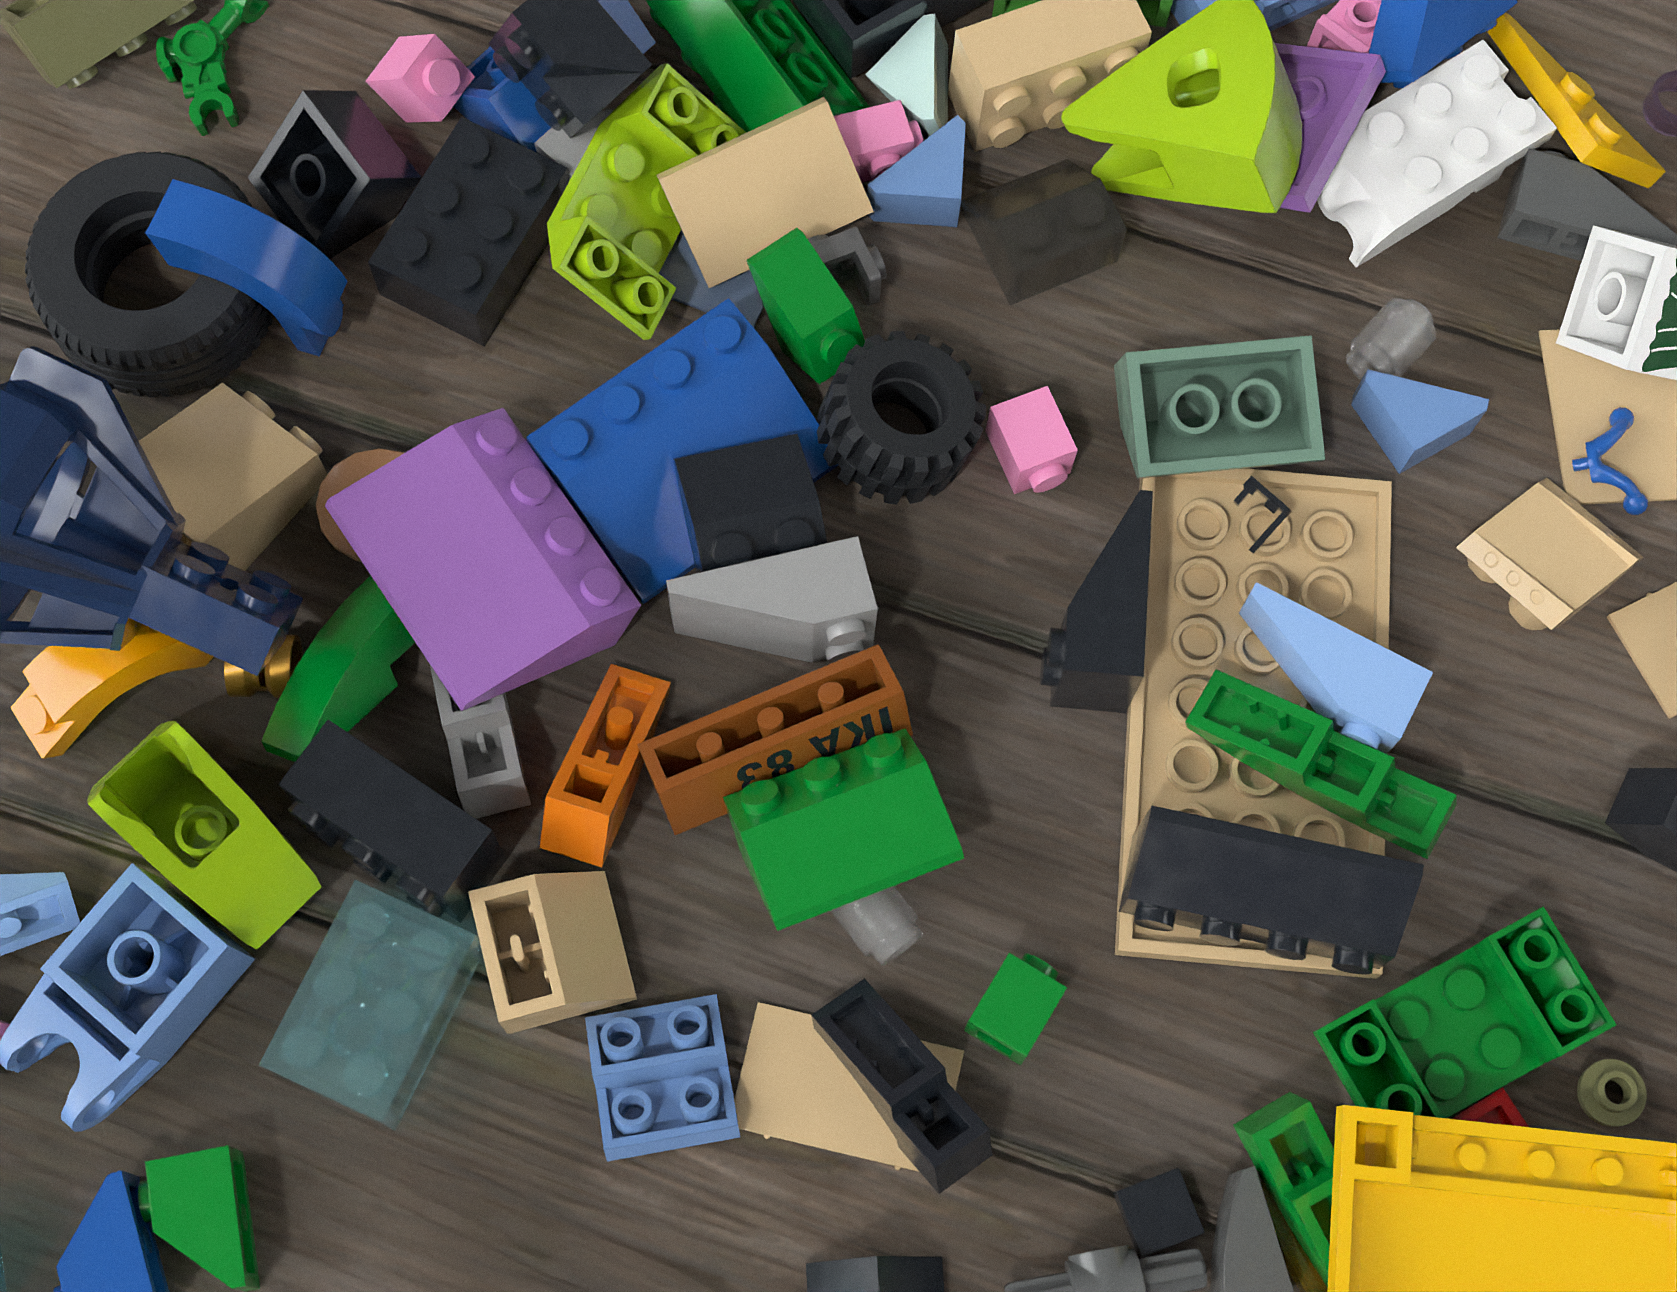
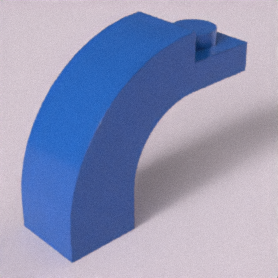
(255, 255)

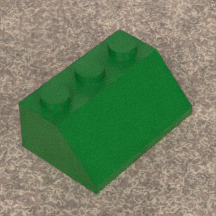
(842, 828)

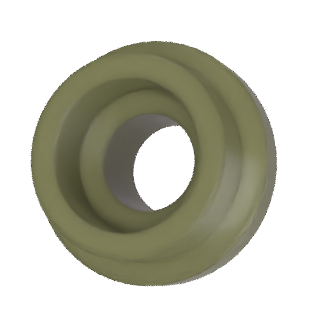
(1594, 1100)

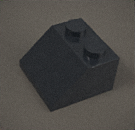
(333, 171)
(749, 502)

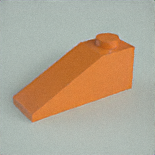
(602, 766)

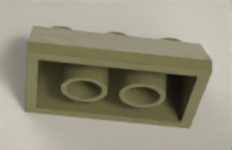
(73, 35)

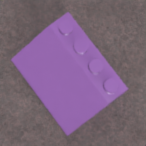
(484, 559)

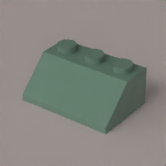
(1220, 407)

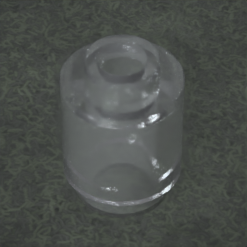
(1392, 339)
(880, 924)

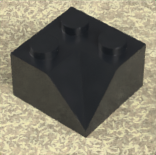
(567, 58)

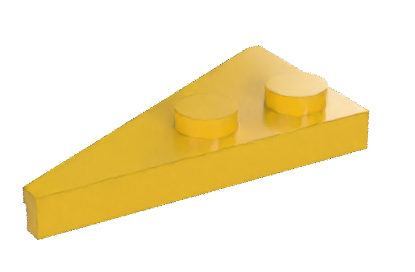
(1571, 107)

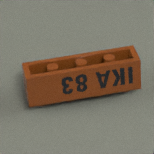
(773, 735)

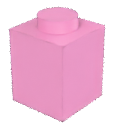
(420, 78)
(1031, 441)

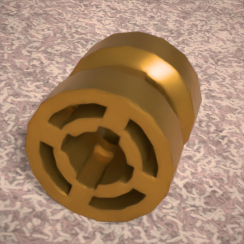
(272, 677)

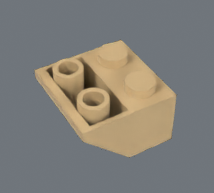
(551, 947)

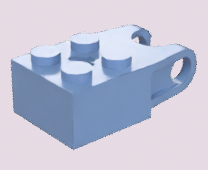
(116, 1006)

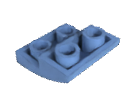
(661, 1077)

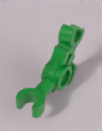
(201, 54)

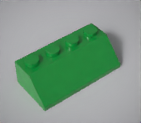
(756, 57)

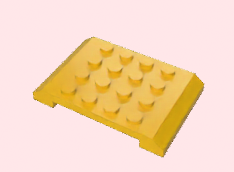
(1497, 1208)

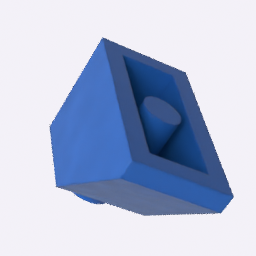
(113, 1245)

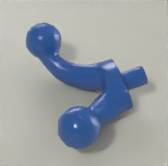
(1620, 420)

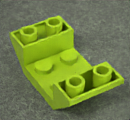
(614, 215)

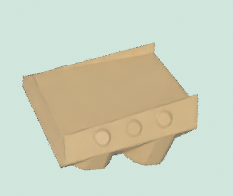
(1547, 556)

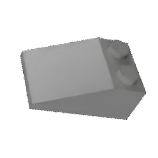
(788, 605)

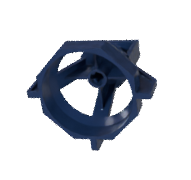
(118, 549)

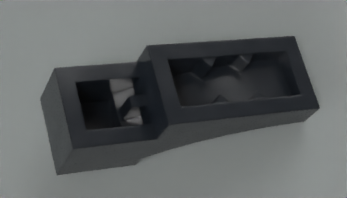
(904, 1085)

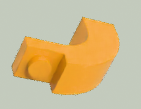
(78, 682)

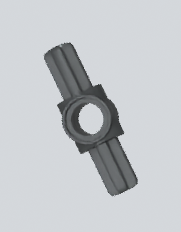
(1122, 1271)

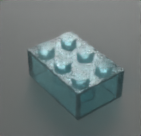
(373, 1005)

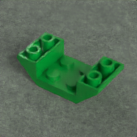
(1468, 1023)

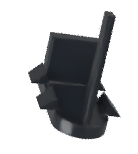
(1272, 504)

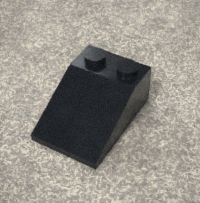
(1100, 647)

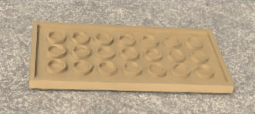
(1322, 556)

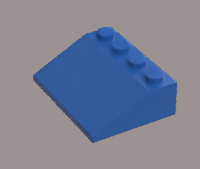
(686, 397)

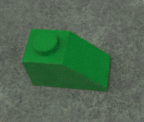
(805, 305)
(204, 1211)

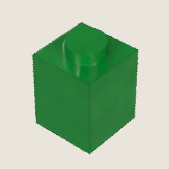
(1016, 1006)

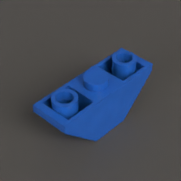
(1422, 33)

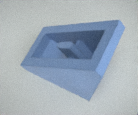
(923, 183)
(1414, 417)

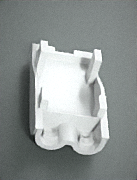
(1430, 150)

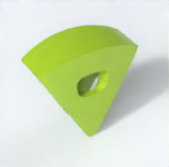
(1199, 115)
(204, 834)

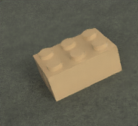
(1036, 61)

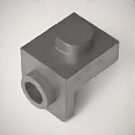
(850, 258)

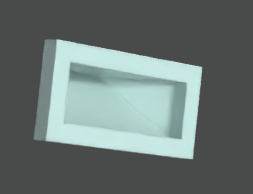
(917, 74)

